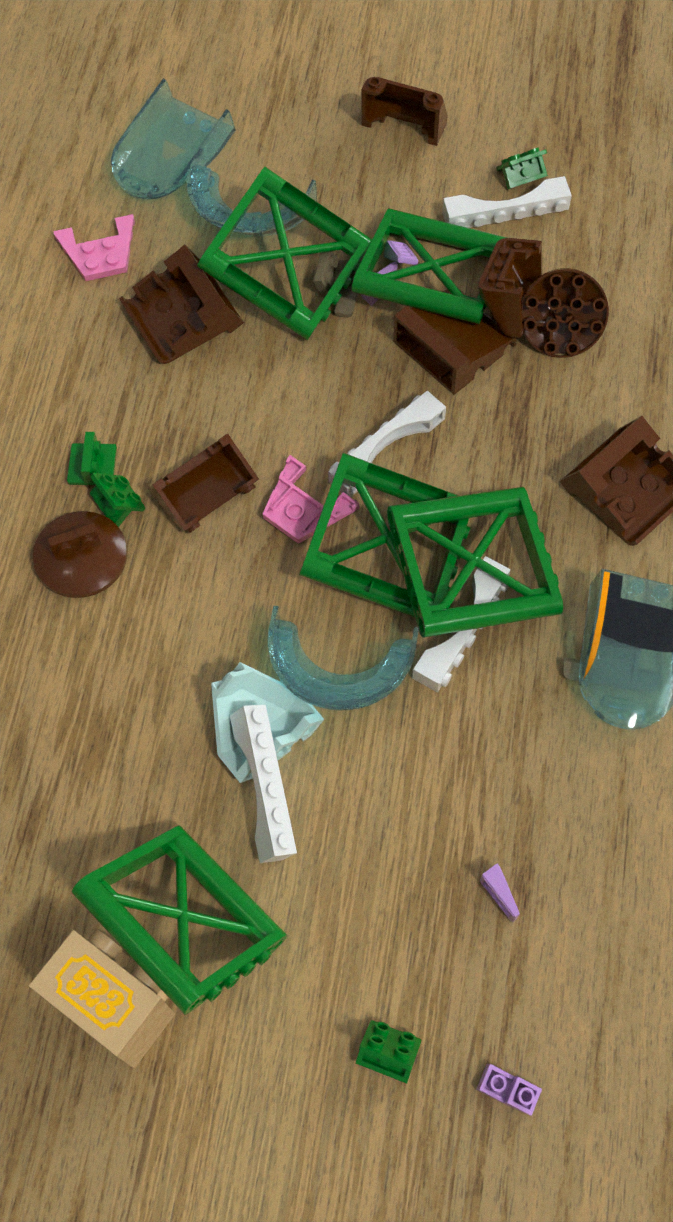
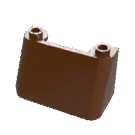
(403, 102)
(507, 277)
(204, 483)

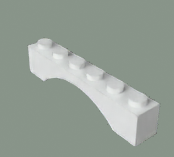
(548, 197)
(419, 417)
(437, 662)
(273, 828)

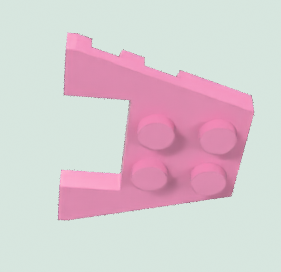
(101, 256)
(297, 512)

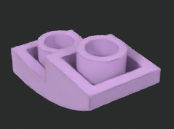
(509, 1089)

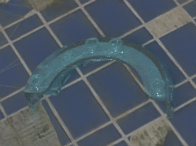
(206, 199)
(331, 689)

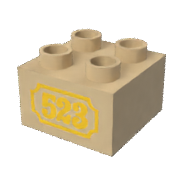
(102, 998)

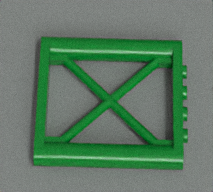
(223, 267)
(390, 289)
(506, 503)
(325, 568)
(175, 979)

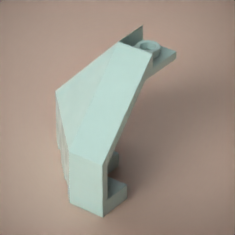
(287, 714)

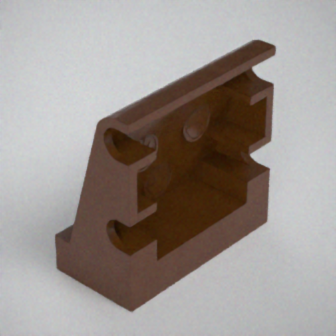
(180, 307)
(449, 346)
(626, 481)

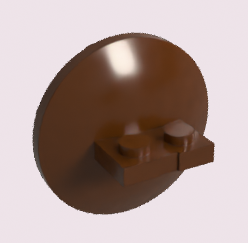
(564, 312)
(80, 554)

